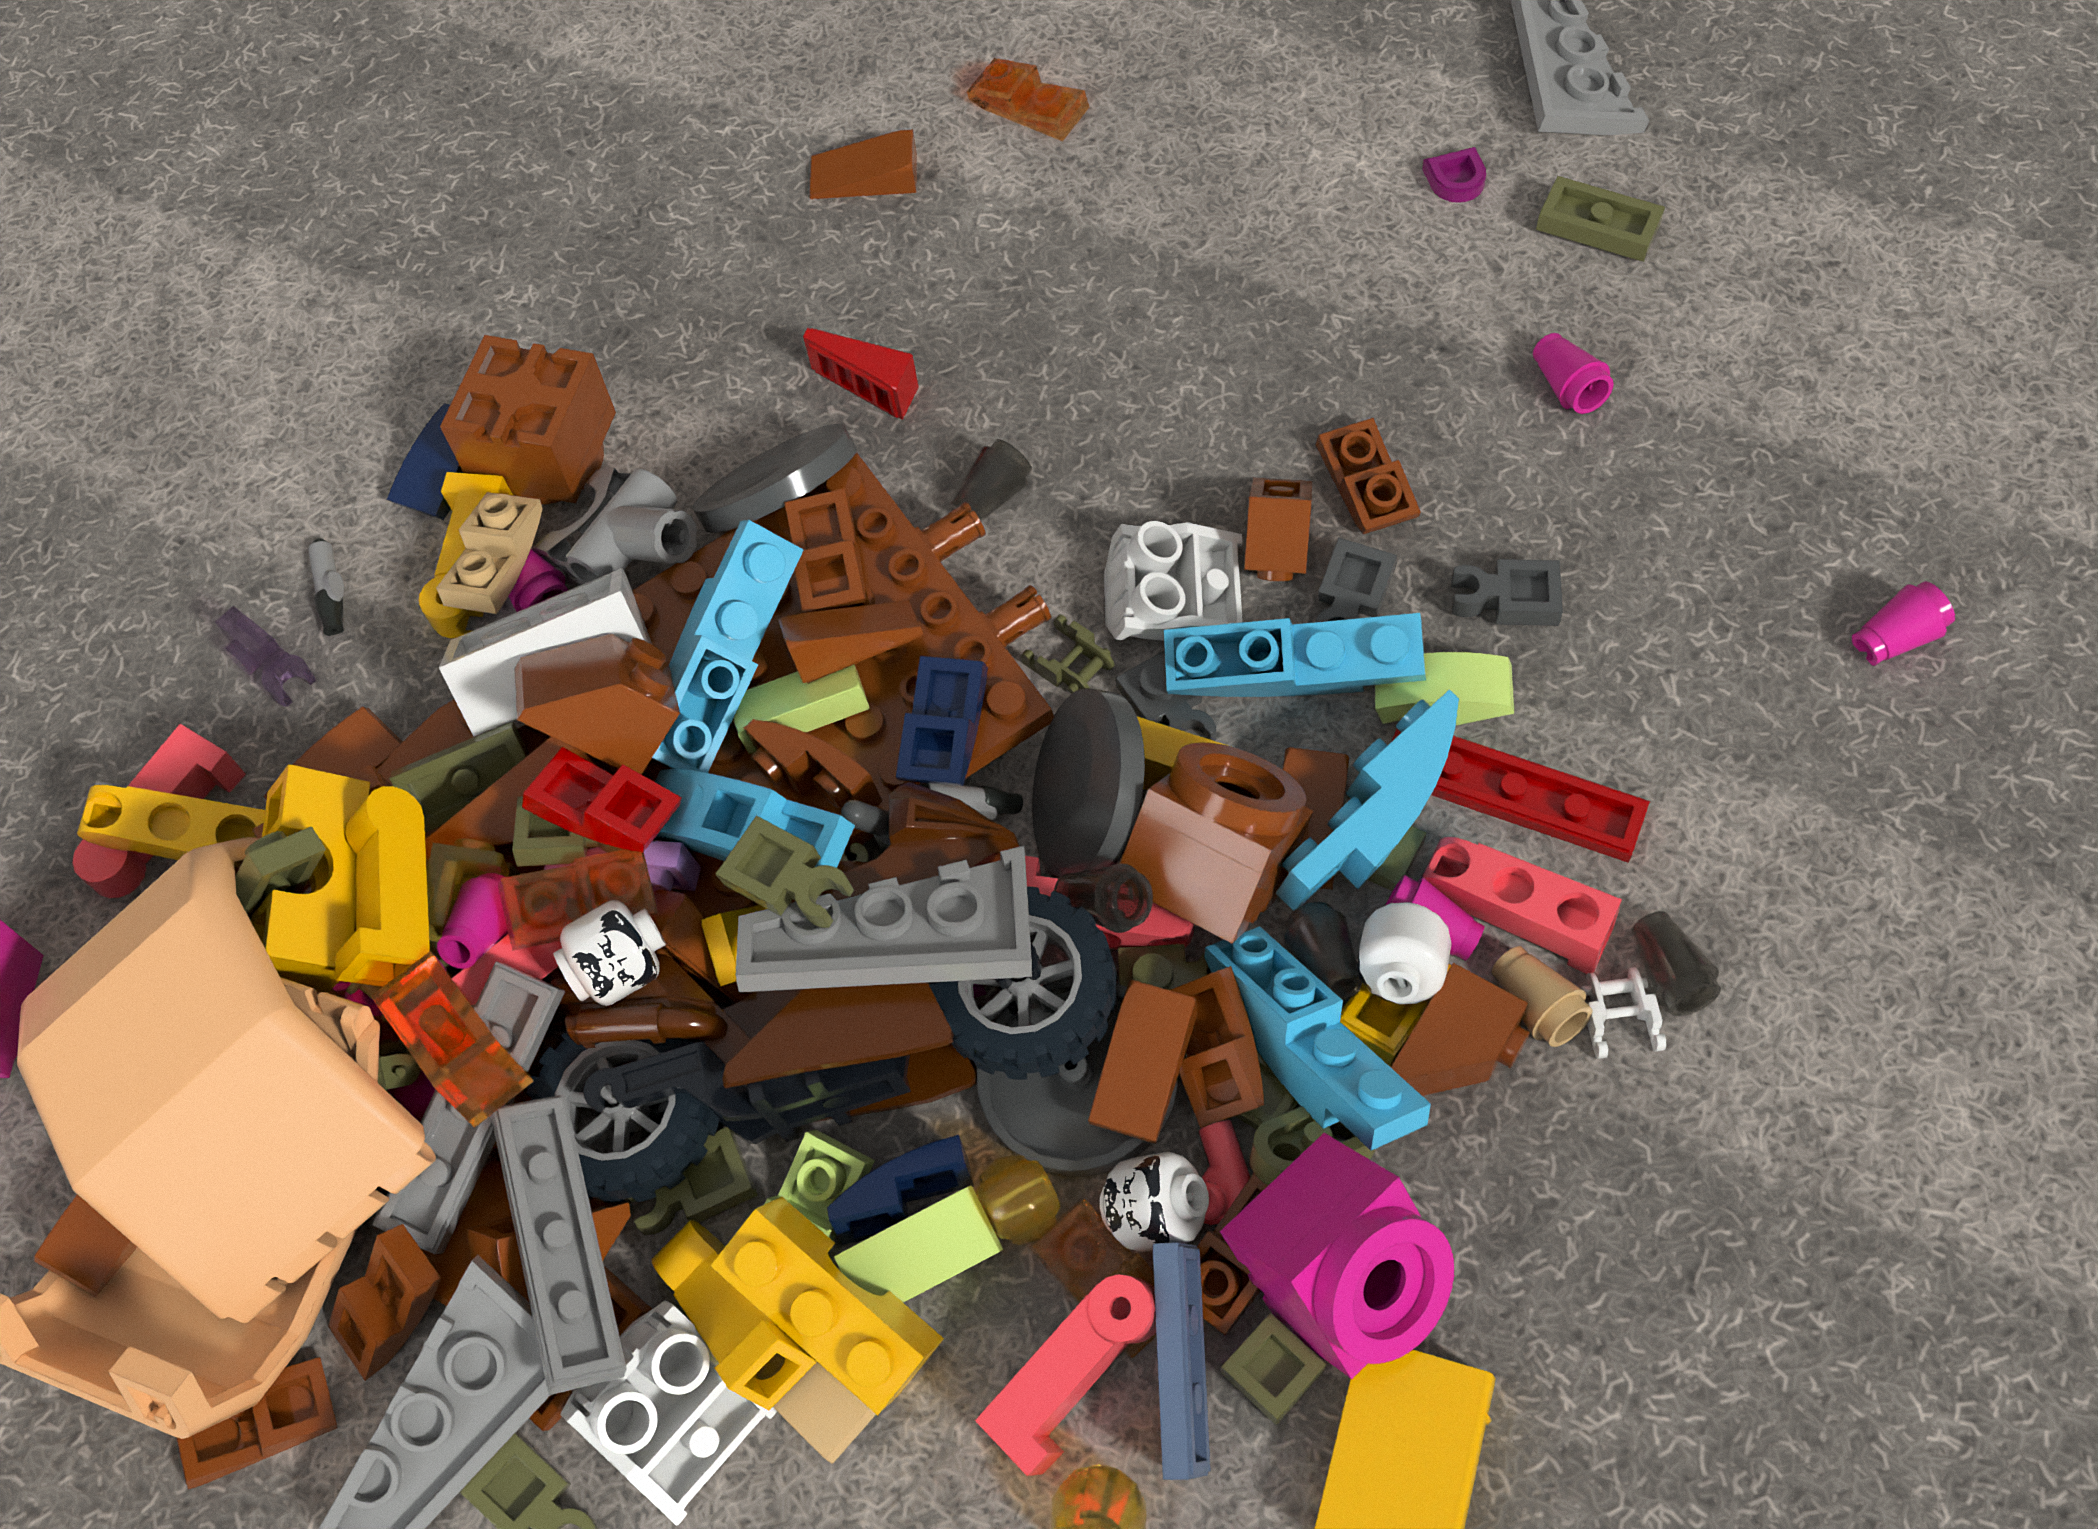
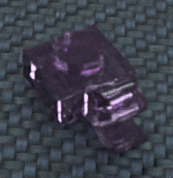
(254, 649)

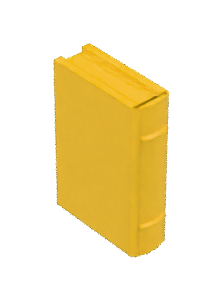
(1407, 1446)

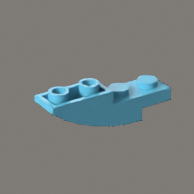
(720, 640)
(1294, 659)
(1383, 803)
(720, 809)
(1310, 1049)

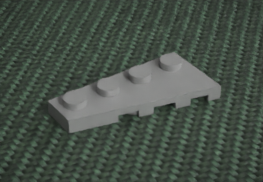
(1569, 72)
(916, 932)
(452, 1412)

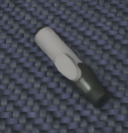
(328, 587)
(984, 799)

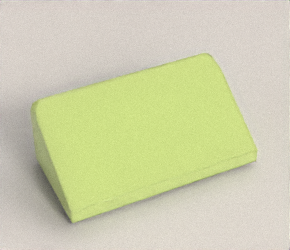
(802, 704)

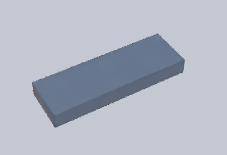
(1181, 1361)

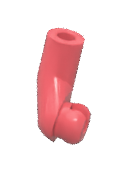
(1226, 1169)

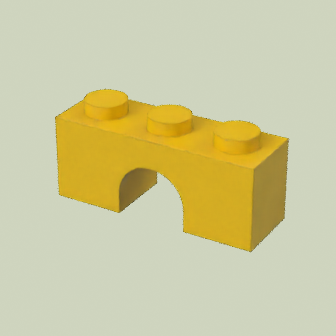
(309, 929)
(857, 1336)

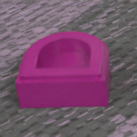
(1456, 175)

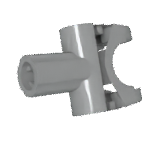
(626, 522)

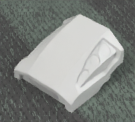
(1171, 579)
(668, 1415)

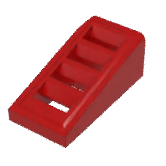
(865, 369)

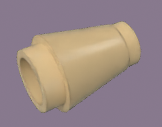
(1554, 1005)

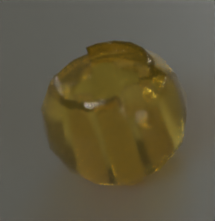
(1018, 1199)
(1098, 1499)

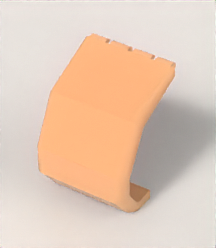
(207, 1099)
(150, 1342)

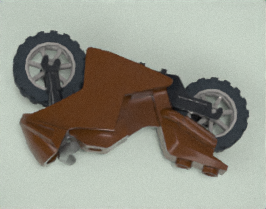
(820, 1054)

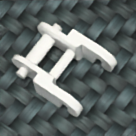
(1644, 1007)

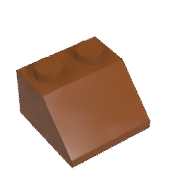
(600, 698)

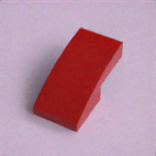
(604, 807)

